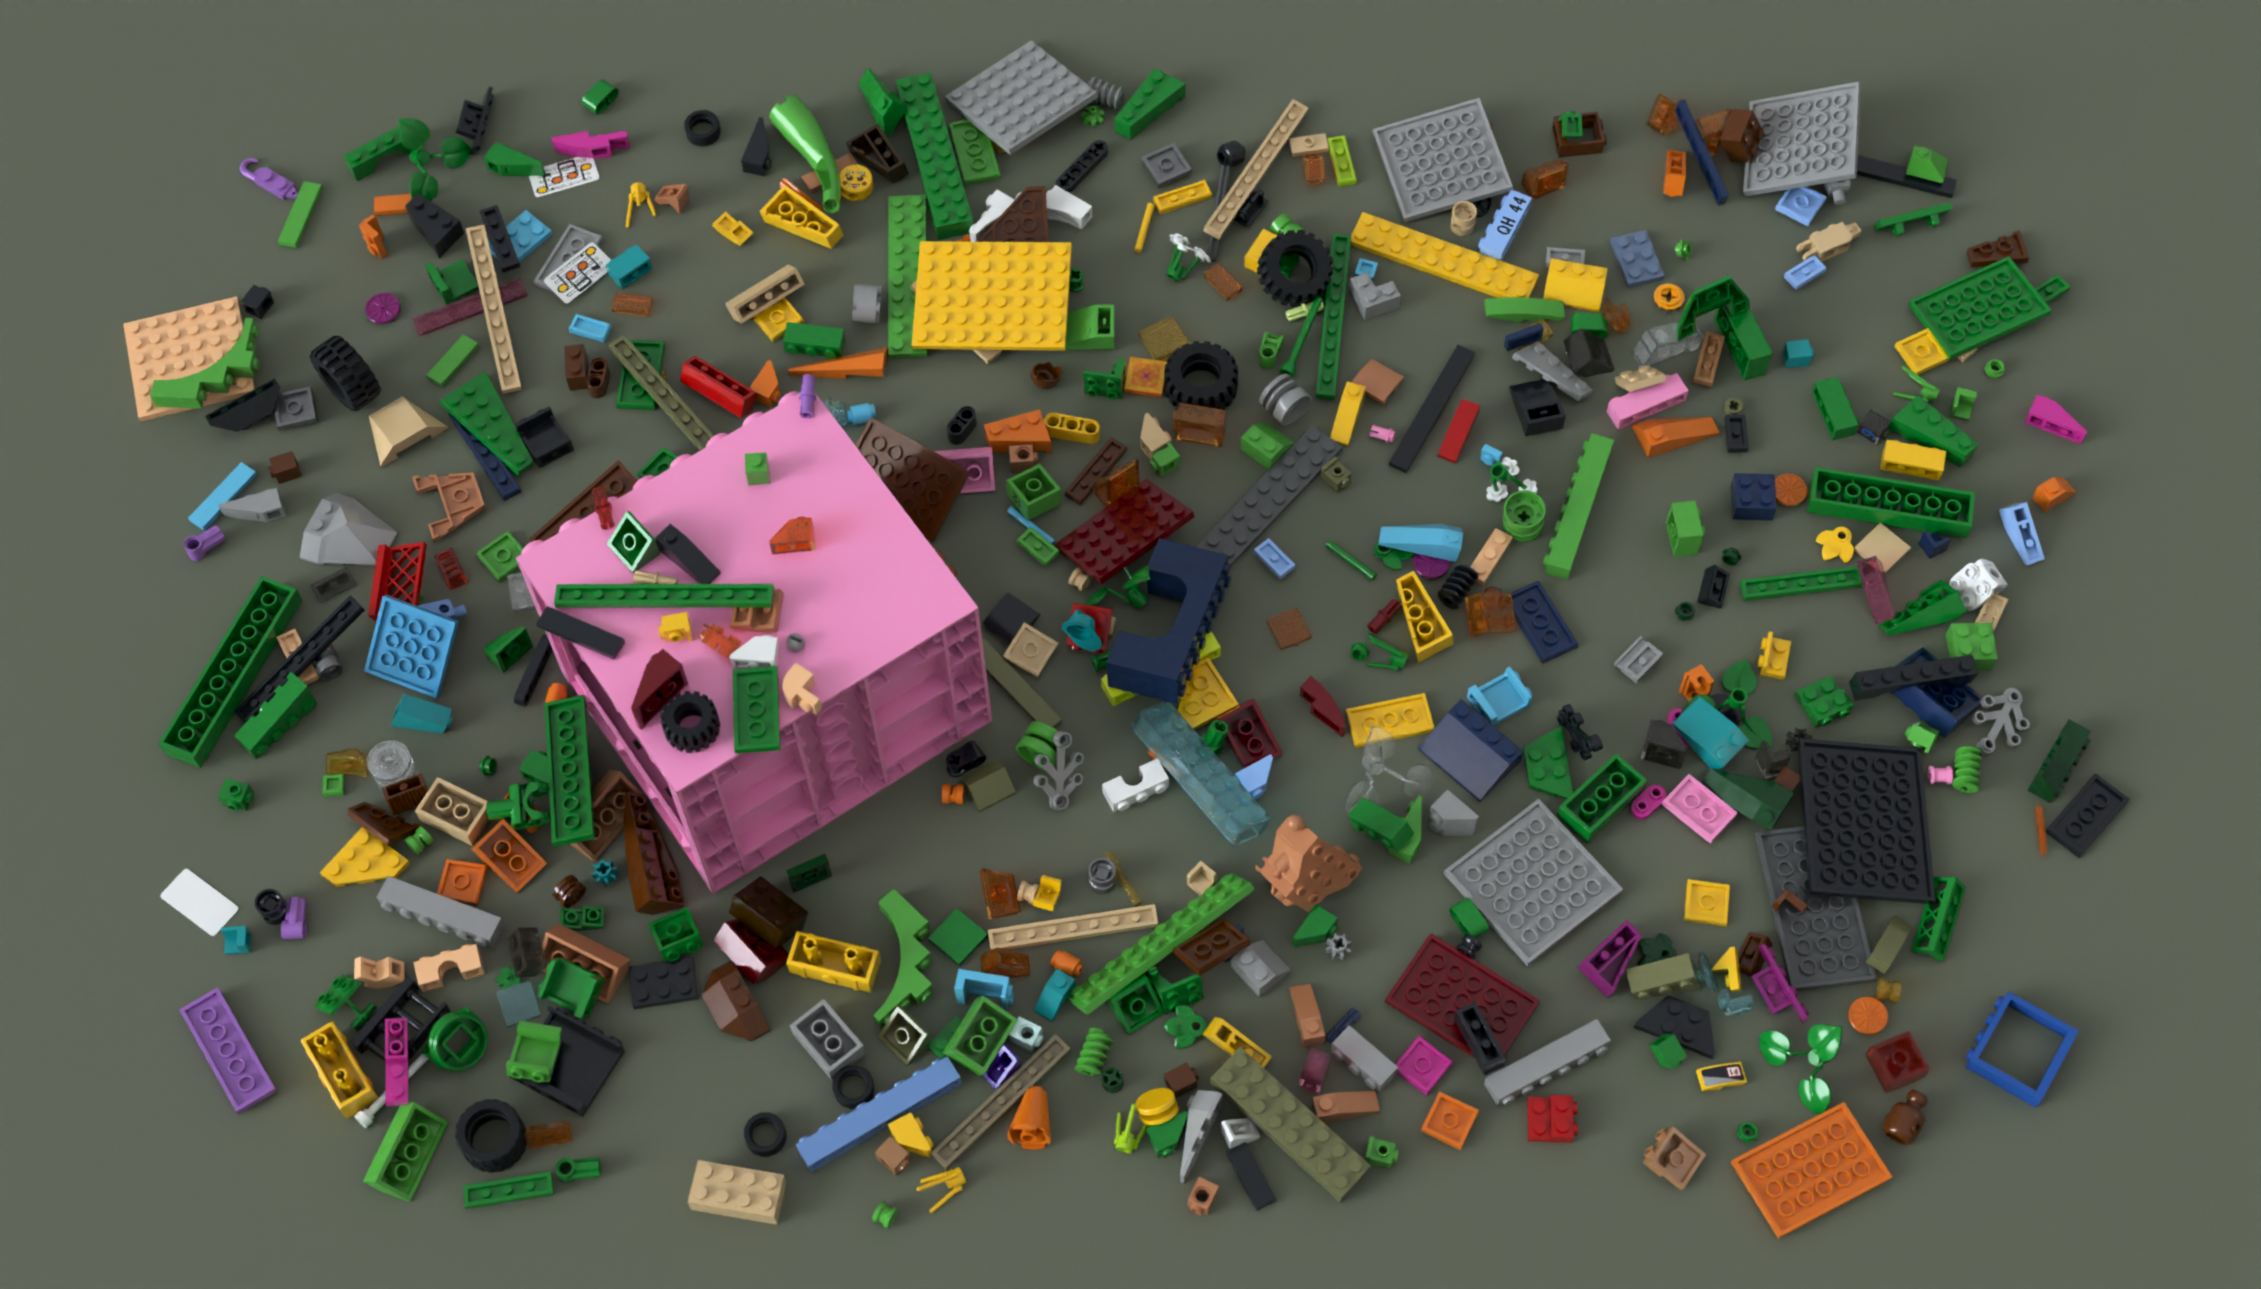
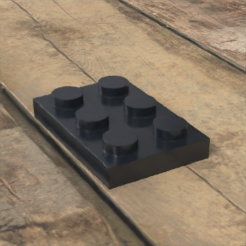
(663, 983)

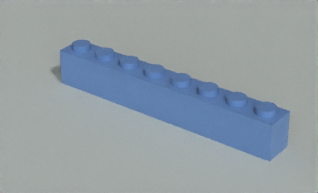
(875, 1115)

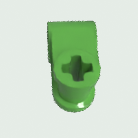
(1270, 347)

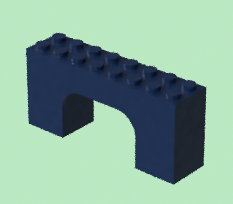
(1166, 663)

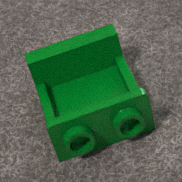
(571, 986)

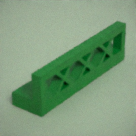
(1944, 916)

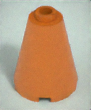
(1031, 1121)

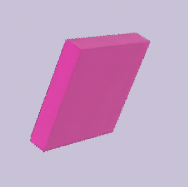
(1423, 1065)

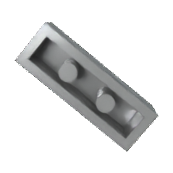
(1363, 1059)

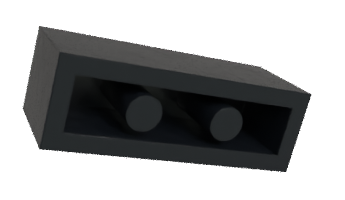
(1479, 1038)

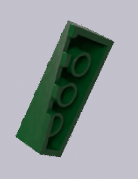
(2059, 761)

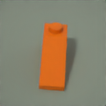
(1674, 173)

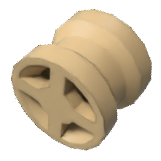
(1080, 579)
(1027, 892)

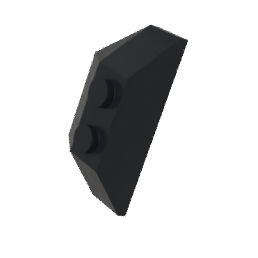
(246, 409)

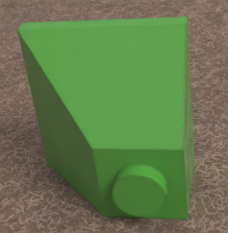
(1927, 164)

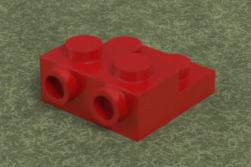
(1102, 618)
(1551, 1119)

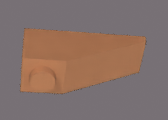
(1307, 1016)
(1344, 1105)

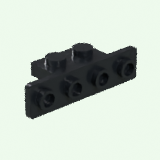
(472, 120)

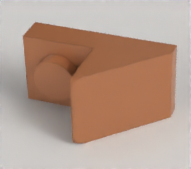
(674, 195)

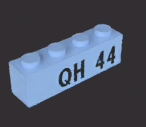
(1505, 225)

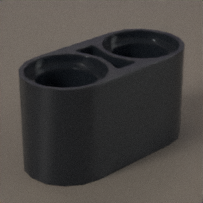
(962, 425)

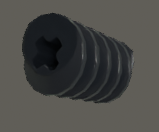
(1457, 586)

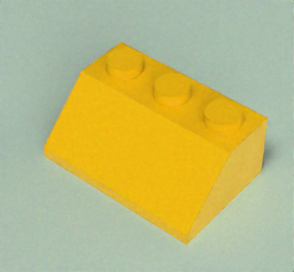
(1575, 284)

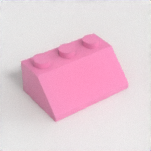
(979, 463)

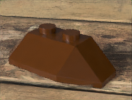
(733, 1004)

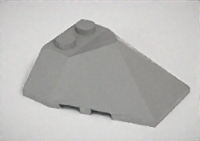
(344, 533)

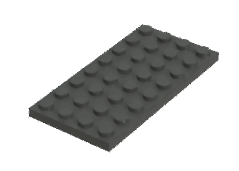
(1826, 941)

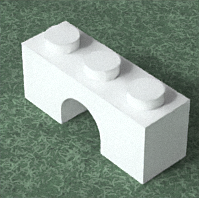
(1121, 795)

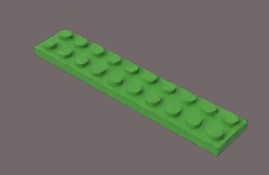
(905, 232)
(1159, 943)

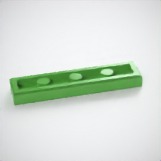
(300, 214)

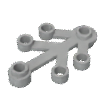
(2001, 719)
(1059, 774)

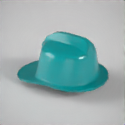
(1082, 631)

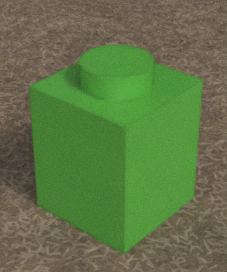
(757, 468)

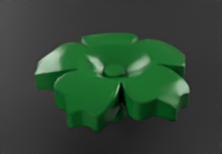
(507, 978)

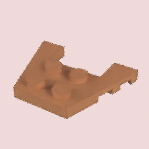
(459, 496)

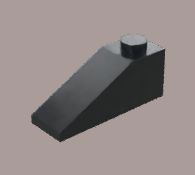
(756, 156)
(686, 555)

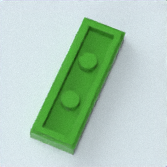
(452, 360)

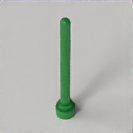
(1289, 366)

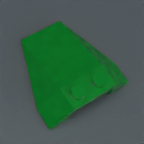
(1709, 298)

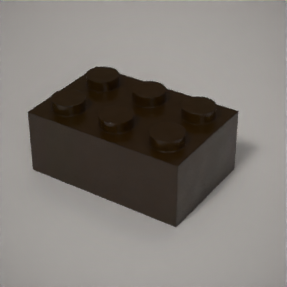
(768, 912)

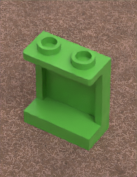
(534, 1052)

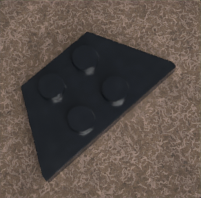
(1684, 1020)

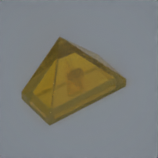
(347, 762)

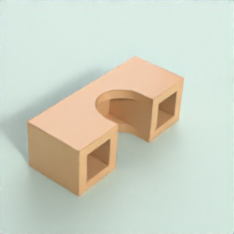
(431, 969)

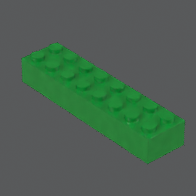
(1891, 502)

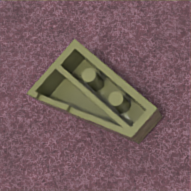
(1663, 977)

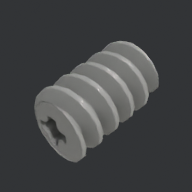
(1107, 95)

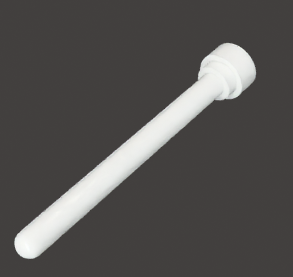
(365, 1117)

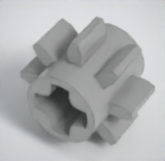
(1335, 942)

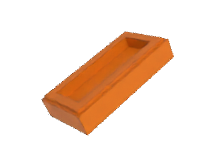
(391, 204)

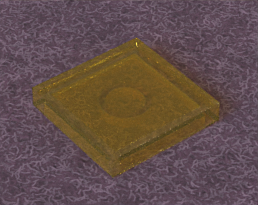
(1163, 338)

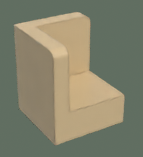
(1201, 878)

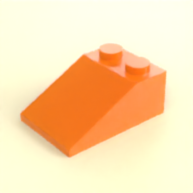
(509, 855)

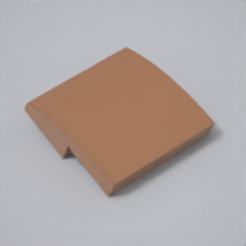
(1379, 381)
(758, 619)

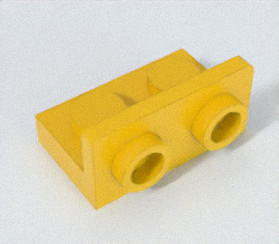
(1775, 657)

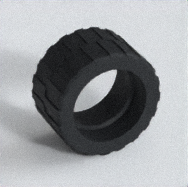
(478, 1115)

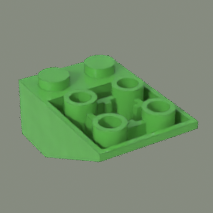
(1091, 328)

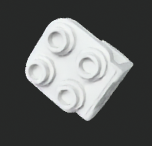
(1977, 583)

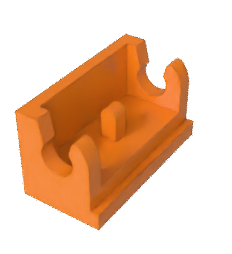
(1696, 682)

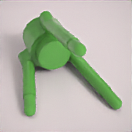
(1929, 391)

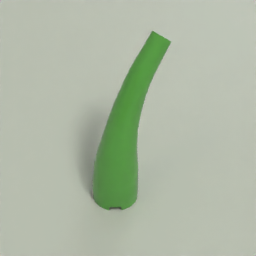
(805, 135)

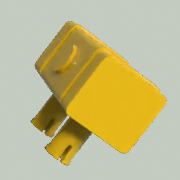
(834, 961)
(339, 1069)

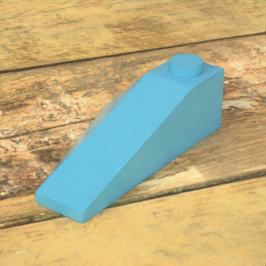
(1429, 540)

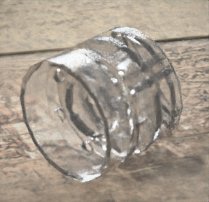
(401, 765)

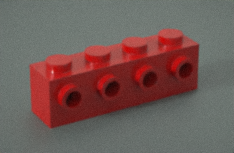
(717, 386)

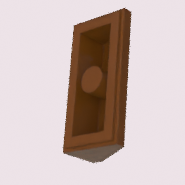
(1750, 956)

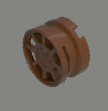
(568, 890)

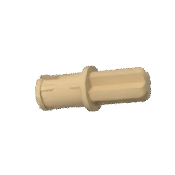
(649, 578)

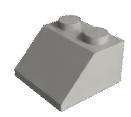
(1452, 817)
(1259, 967)

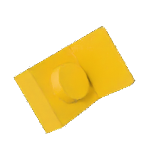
(1730, 963)

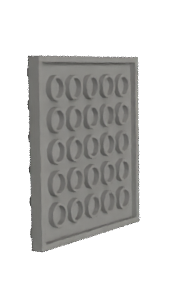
(1021, 97)
(1806, 139)
(1442, 159)
(1533, 882)

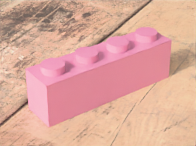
(1647, 401)

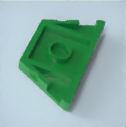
(1548, 765)

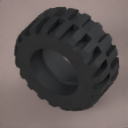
(1311, 251)
(1205, 358)
(345, 373)

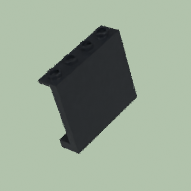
(581, 1065)

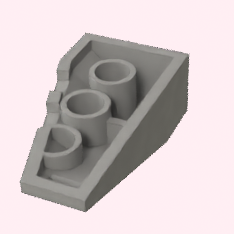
(1201, 1116)

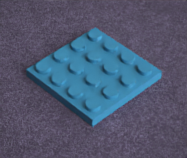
(411, 646)

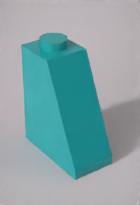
(421, 715)

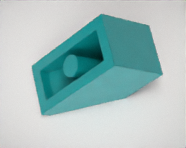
(1054, 995)

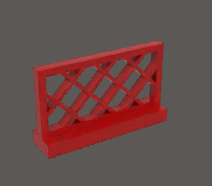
(384, 571)

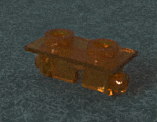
(714, 636)
(541, 1136)

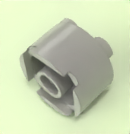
(866, 303)

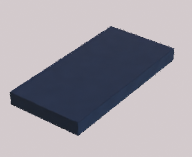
(1542, 622)

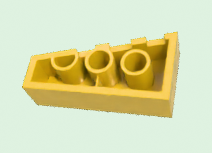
(798, 216)

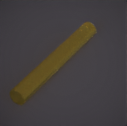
(1123, 880)

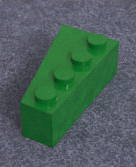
(1931, 429)
(276, 716)

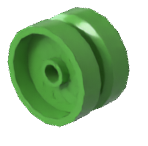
(1038, 740)

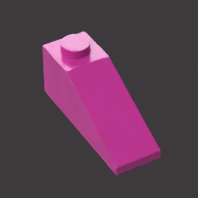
(2053, 418)

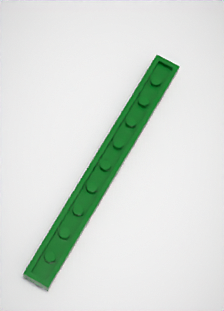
(1333, 318)
(664, 595)

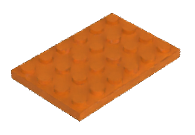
(1811, 1170)

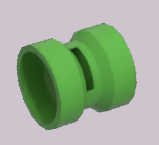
(419, 840)

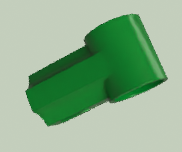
(1215, 735)
(581, 1169)

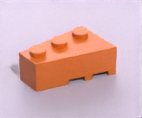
(1018, 430)

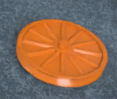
(1790, 490)
(1868, 1015)

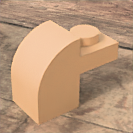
(796, 689)
(379, 974)

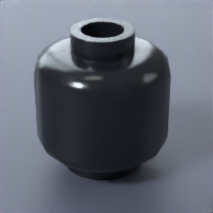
(1231, 153)

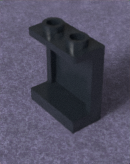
(544, 437)

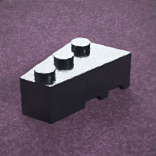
(434, 224)

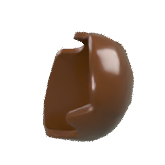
(1046, 375)

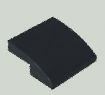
(1009, 616)

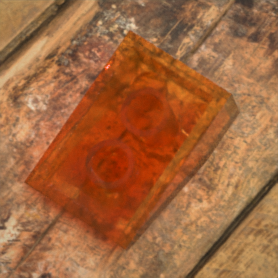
(1117, 482)

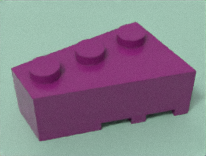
(1610, 958)

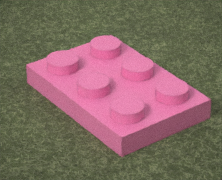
(1699, 808)

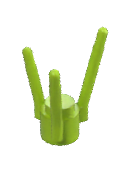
(1125, 1141)

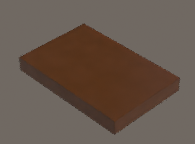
(1211, 946)

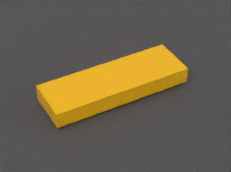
(1182, 197)

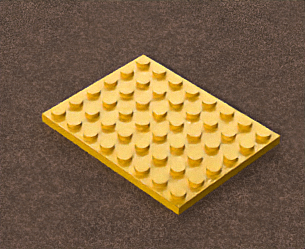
(992, 295)

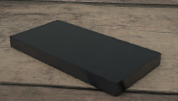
(2087, 815)

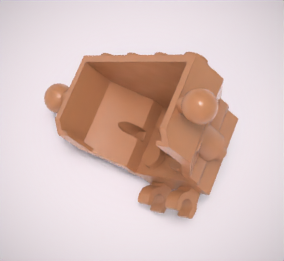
(1305, 866)

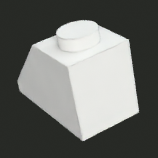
(756, 653)

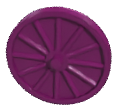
(382, 308)
(1430, 567)

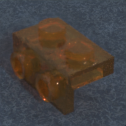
(1662, 116)

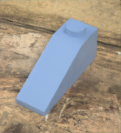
(2022, 532)

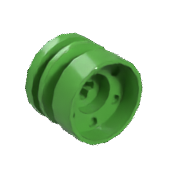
(1523, 506)

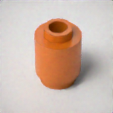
(556, 692)
(1067, 963)

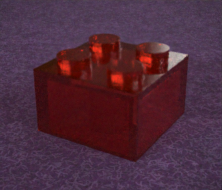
(1897, 1062)

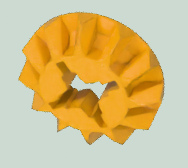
(1676, 294)

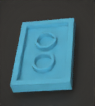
(526, 234)

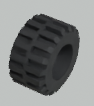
(685, 706)

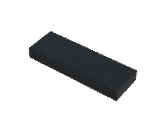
(1251, 1176)

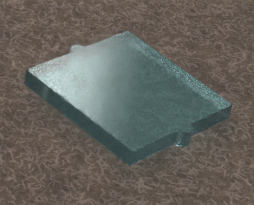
(518, 1003)

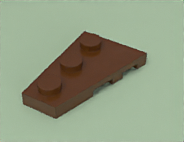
(1991, 252)
(382, 826)

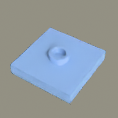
(1801, 204)

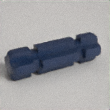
(1352, 1016)

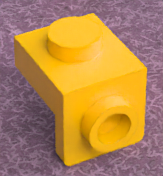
(1047, 893)

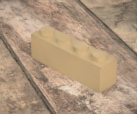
(764, 293)

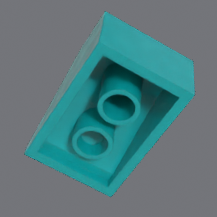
(1710, 733)

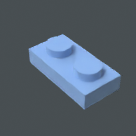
(1805, 272)
(1274, 558)

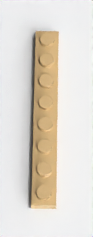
(1073, 927)

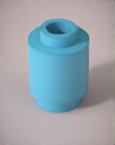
(861, 413)

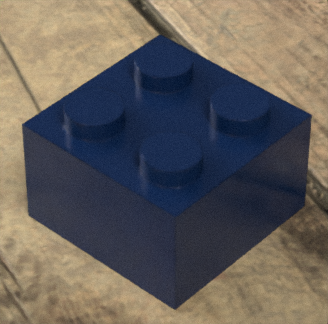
(1753, 496)

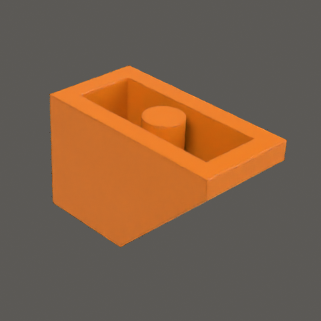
(766, 386)
(2052, 493)

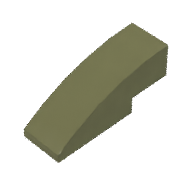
(1888, 944)

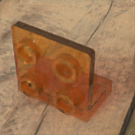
(1490, 613)

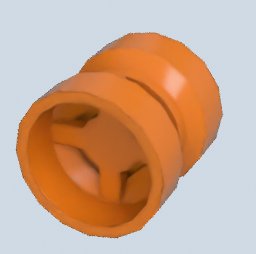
(953, 794)

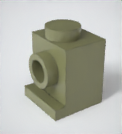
(1335, 474)

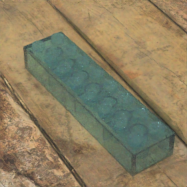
(1200, 773)

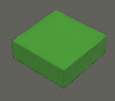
(333, 785)

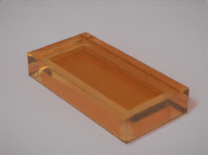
(1223, 282)
(632, 304)

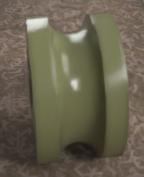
(1733, 402)

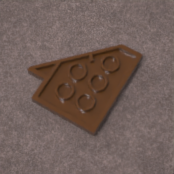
(1023, 220)

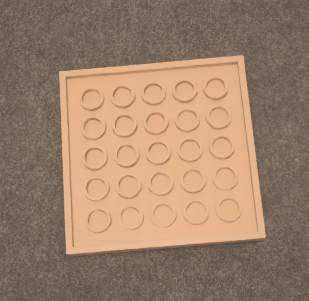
(180, 346)

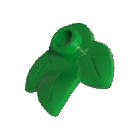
(1392, 557)
(1182, 1026)

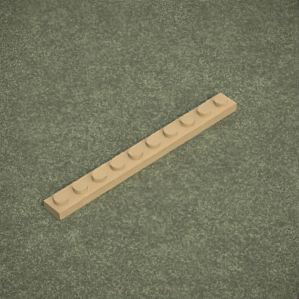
(1255, 169)
(493, 309)

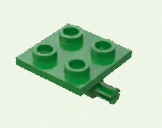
(1180, 993)
(339, 994)

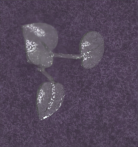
(1377, 747)

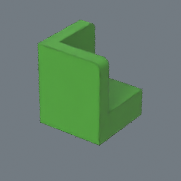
(1962, 403)

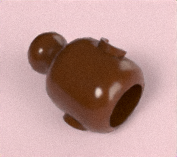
(1906, 1119)

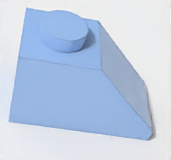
(1256, 776)

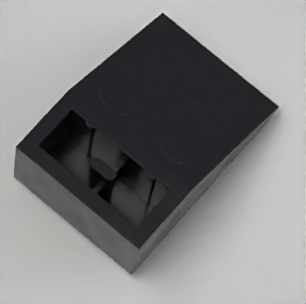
(1537, 407)

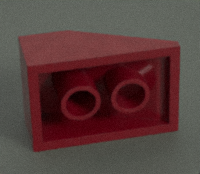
(660, 682)
(1249, 733)

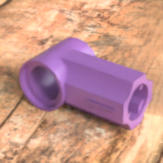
(203, 542)
(294, 924)

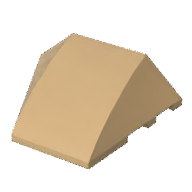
(400, 427)

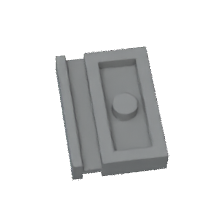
(1638, 659)

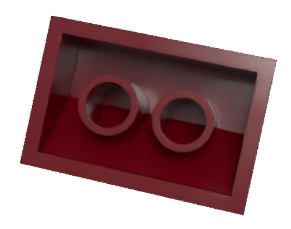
(749, 951)

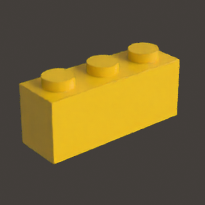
(1913, 460)

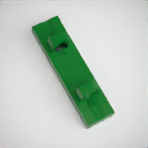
(1930, 214)

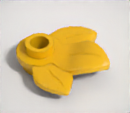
(1834, 545)

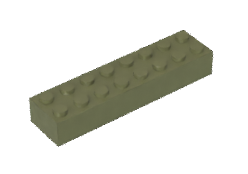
(1290, 1124)

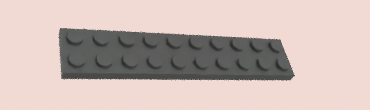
(1271, 495)

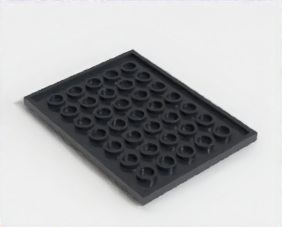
(1865, 821)

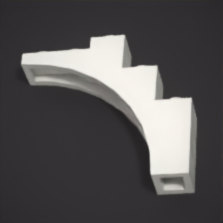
(1060, 207)

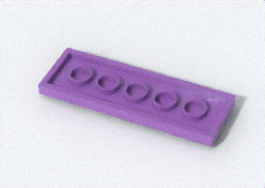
(228, 1050)

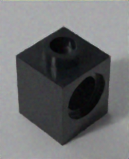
(257, 301)

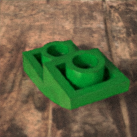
(582, 919)

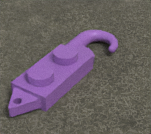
(269, 180)

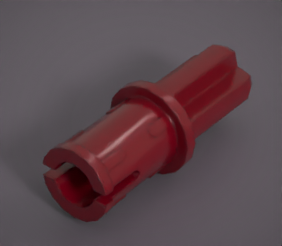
(1384, 616)

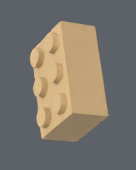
(453, 811)

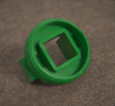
(441, 1055)

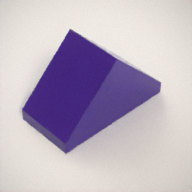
(1002, 1067)

